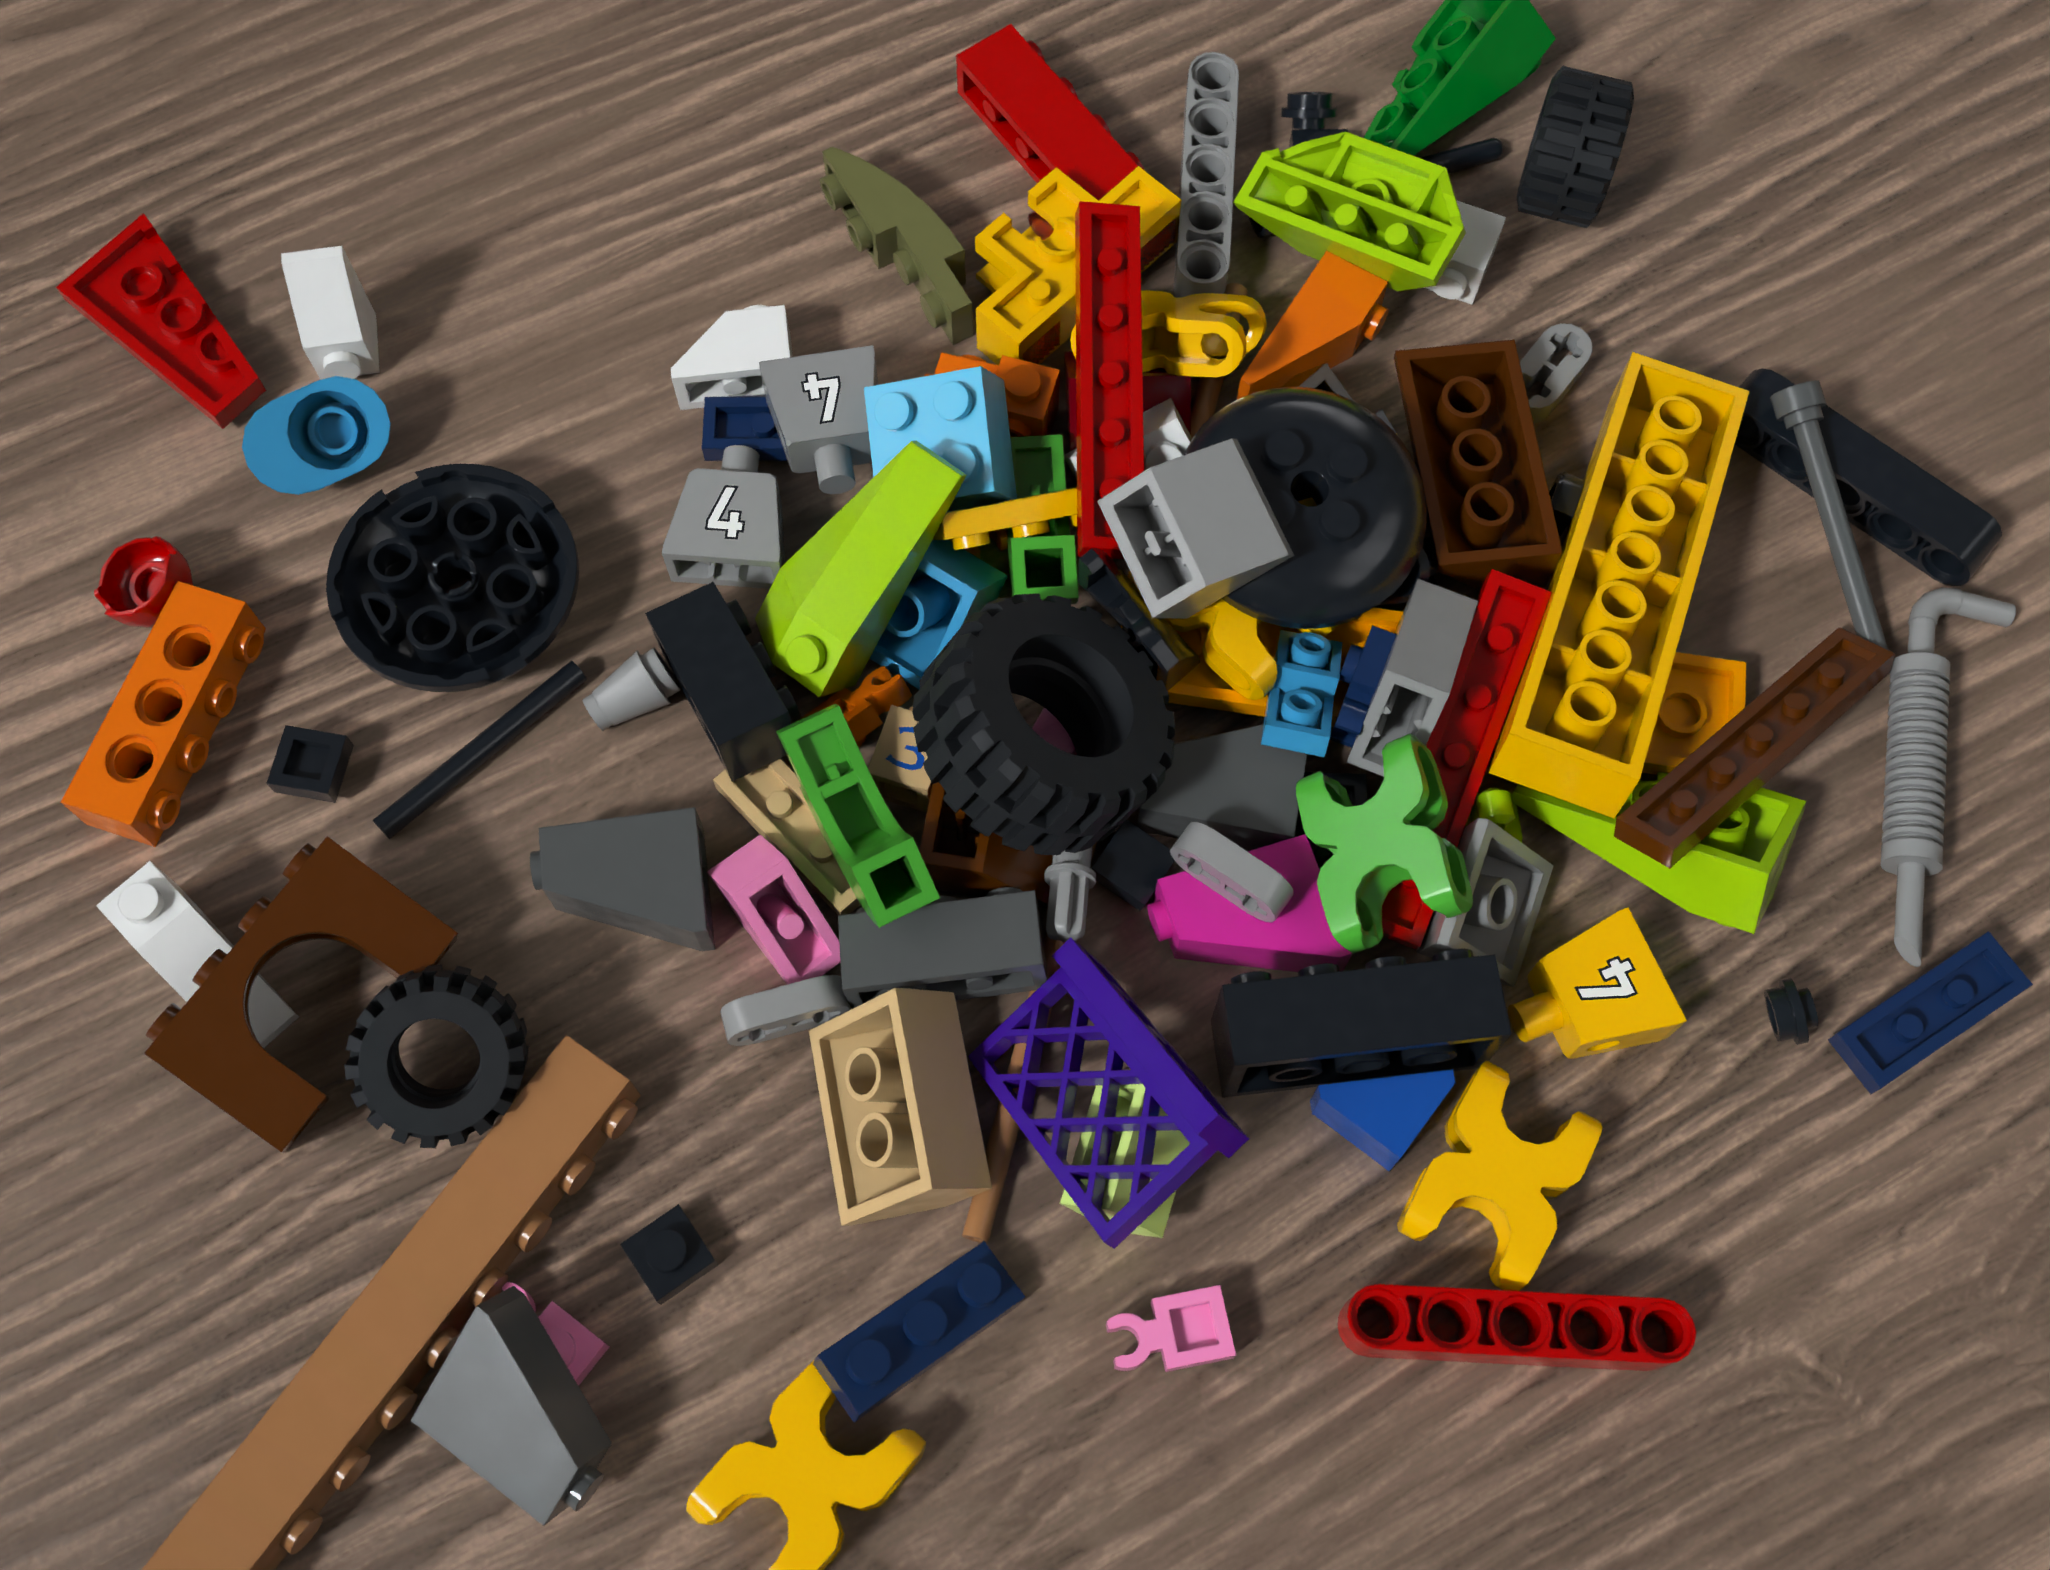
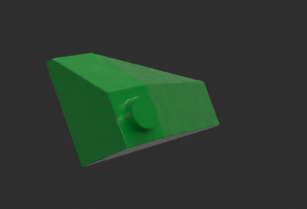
(1462, 64)

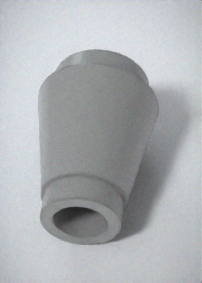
(632, 690)

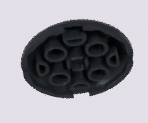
(1367, 497)
(422, 537)

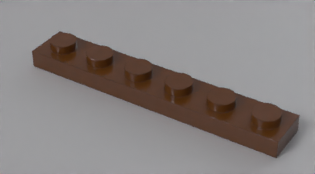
(1752, 747)

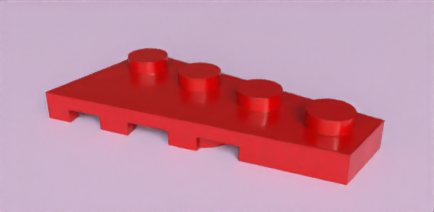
(157, 315)

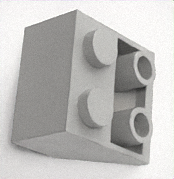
(1195, 529)

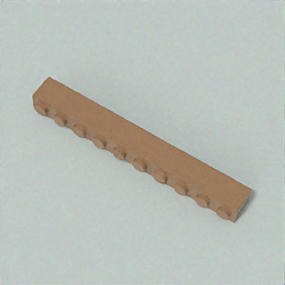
(405, 1320)

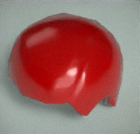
(140, 580)

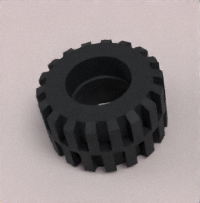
(1575, 146)
(427, 1111)

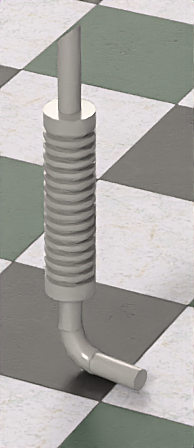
(1919, 756)

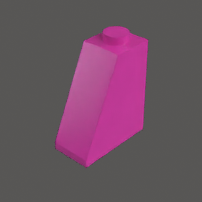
(1214, 930)

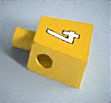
(1599, 993)

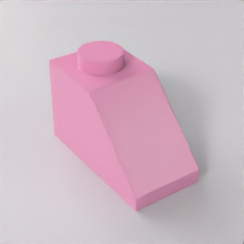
(777, 911)

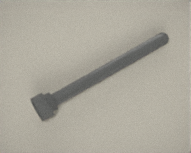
(1801, 411)

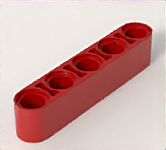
(1547, 1319)

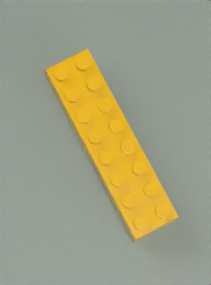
(1622, 588)

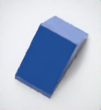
(1382, 1113)

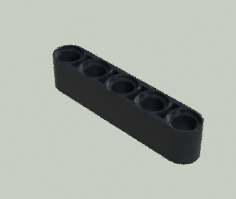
(1878, 486)

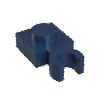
(1362, 672)

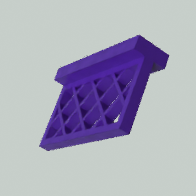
(1152, 1063)

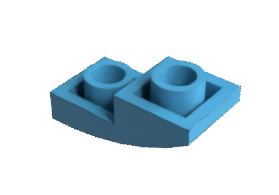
(1304, 692)

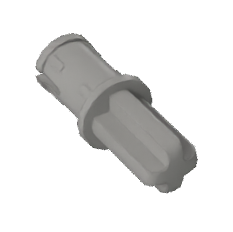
(1069, 885)

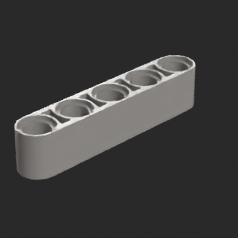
(1207, 176)

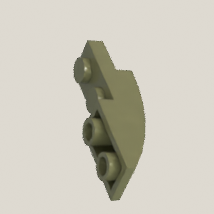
(902, 231)

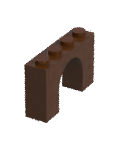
(212, 1038)

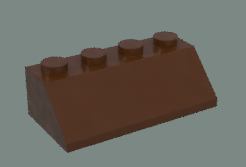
(1479, 462)

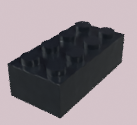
(1358, 1022)

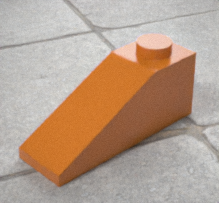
(1321, 326)

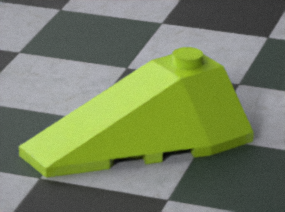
(852, 573)
(1721, 879)

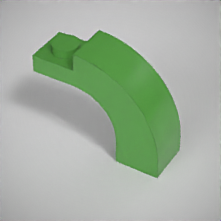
(1047, 560)
(854, 819)

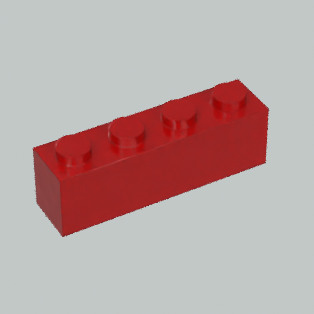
(1039, 114)

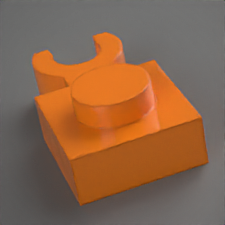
(868, 701)

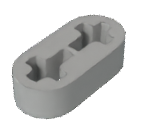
(1559, 378)
(1232, 872)
(783, 1010)

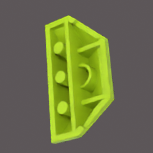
(1359, 204)

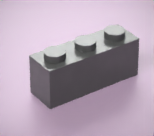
(947, 946)

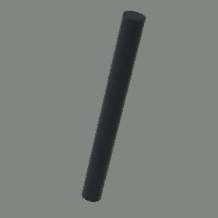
(479, 750)

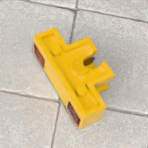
(1036, 272)

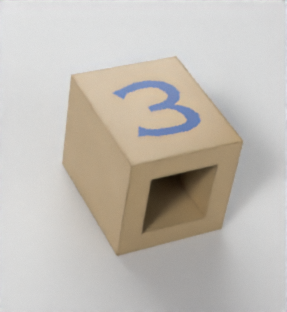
(898, 764)

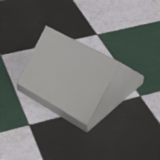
(1507, 896)

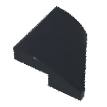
(1124, 602)

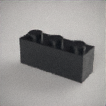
(725, 678)

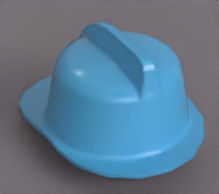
(316, 435)

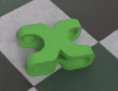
(1383, 844)

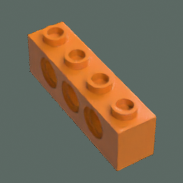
(160, 681)

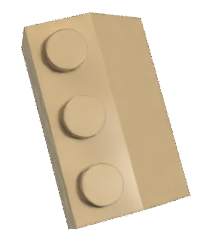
(899, 1106)

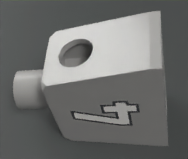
(822, 412)
(727, 525)

